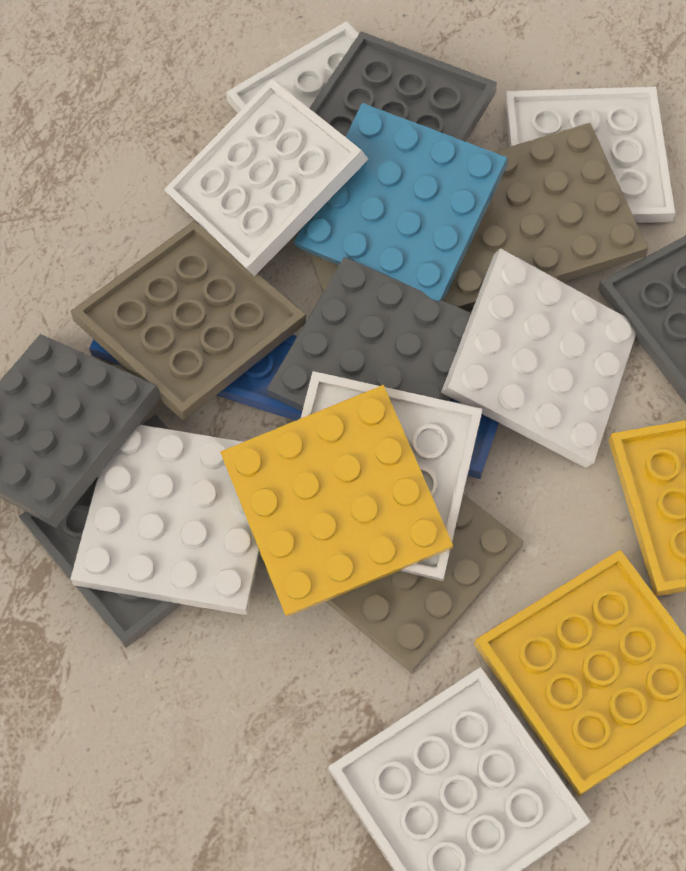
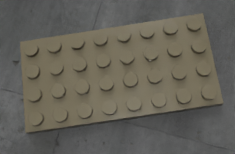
(550, 210)

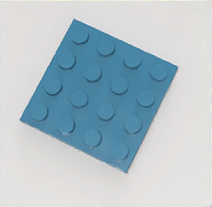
(409, 203)

